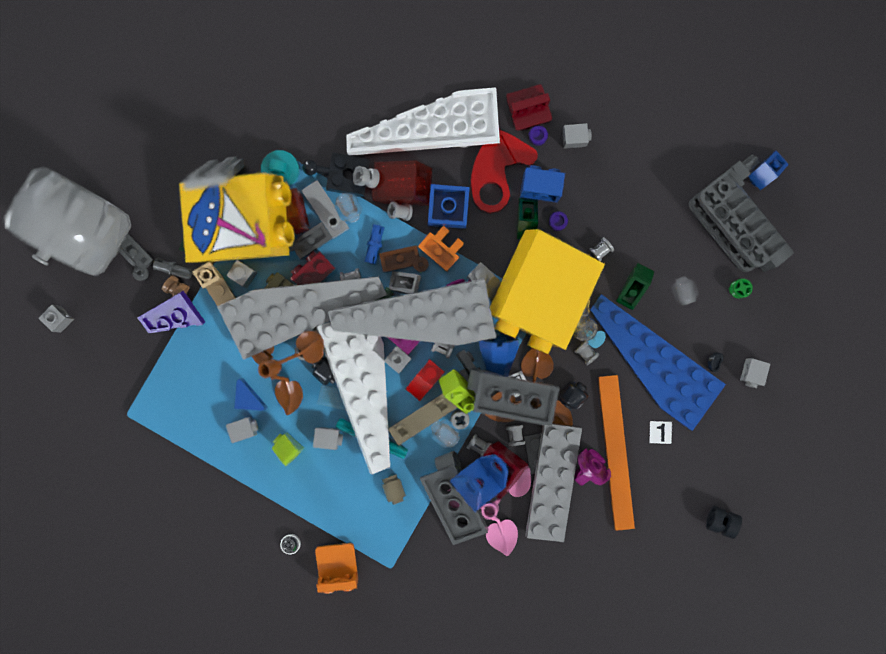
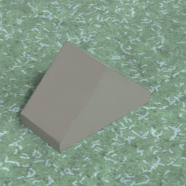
(404, 282)

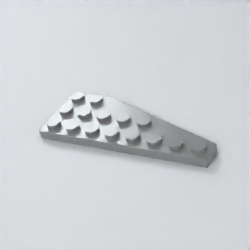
(280, 313)
(438, 315)

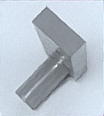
(325, 209)

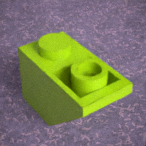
(455, 390)

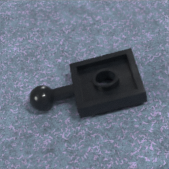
(336, 181)

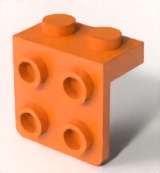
(336, 568)

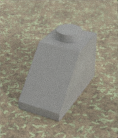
(491, 281)

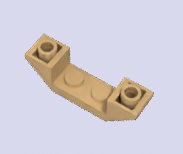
(214, 283)

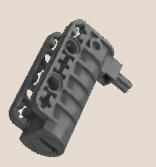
(740, 220)

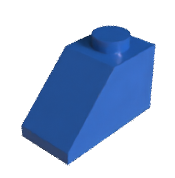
(768, 170)

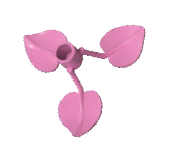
(503, 534)

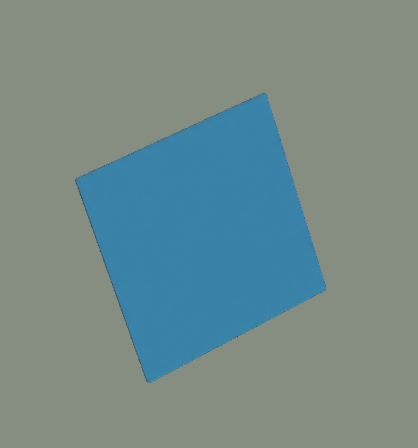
(194, 394)

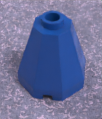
(499, 353)

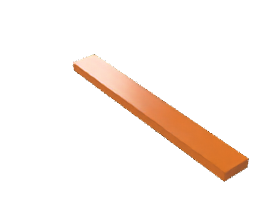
(616, 452)

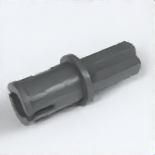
(172, 268)

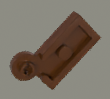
(402, 259)

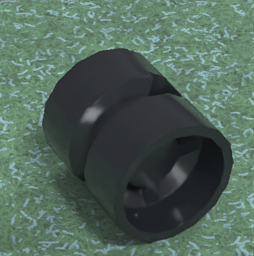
(727, 523)

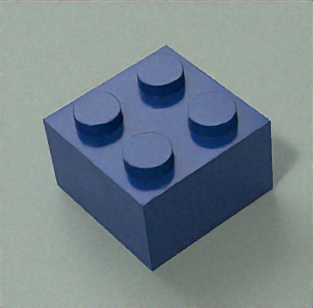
(542, 184)
(448, 206)

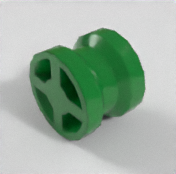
(745, 288)

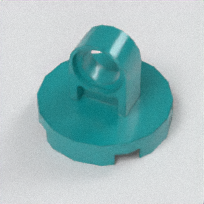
(281, 164)

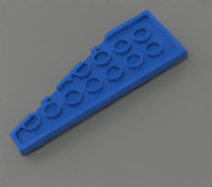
(670, 376)

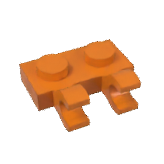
(438, 251)

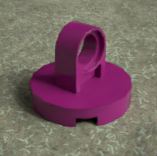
(591, 468)

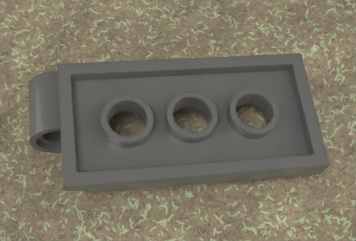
(486, 382)
(448, 467)

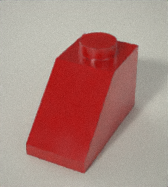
(424, 380)

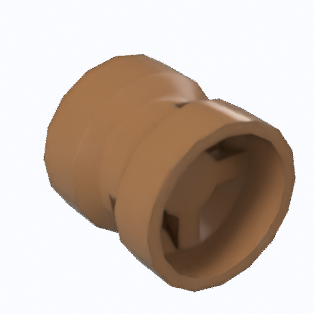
(173, 286)

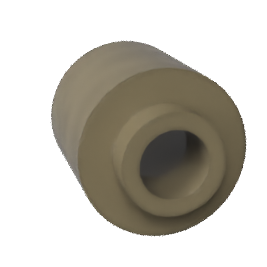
(393, 489)

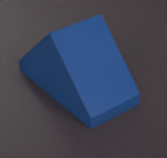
(247, 398)

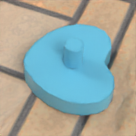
(598, 340)

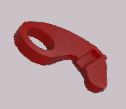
(490, 167)

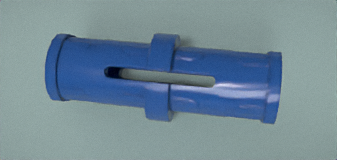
(374, 244)

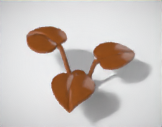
(537, 365)
(290, 393)

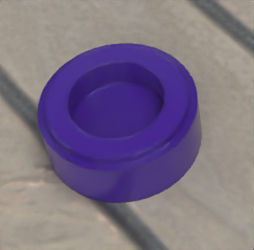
(538, 135)
(558, 221)

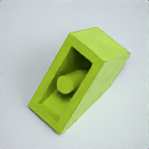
(286, 448)

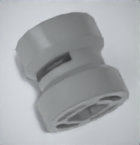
(364, 176)

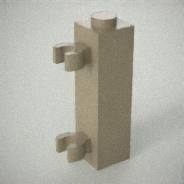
(421, 419)

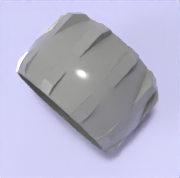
(67, 221)

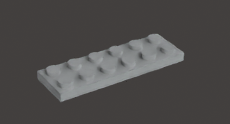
(214, 173)
(553, 482)

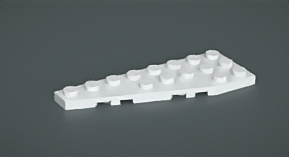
(455, 121)
(361, 380)

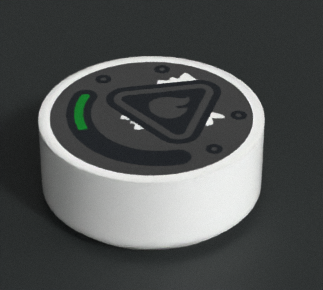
(290, 544)

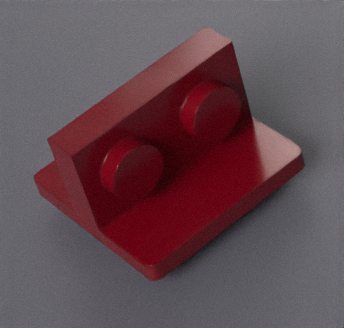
(529, 107)
(313, 271)

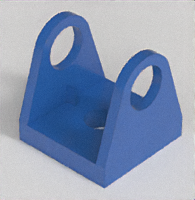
(488, 474)

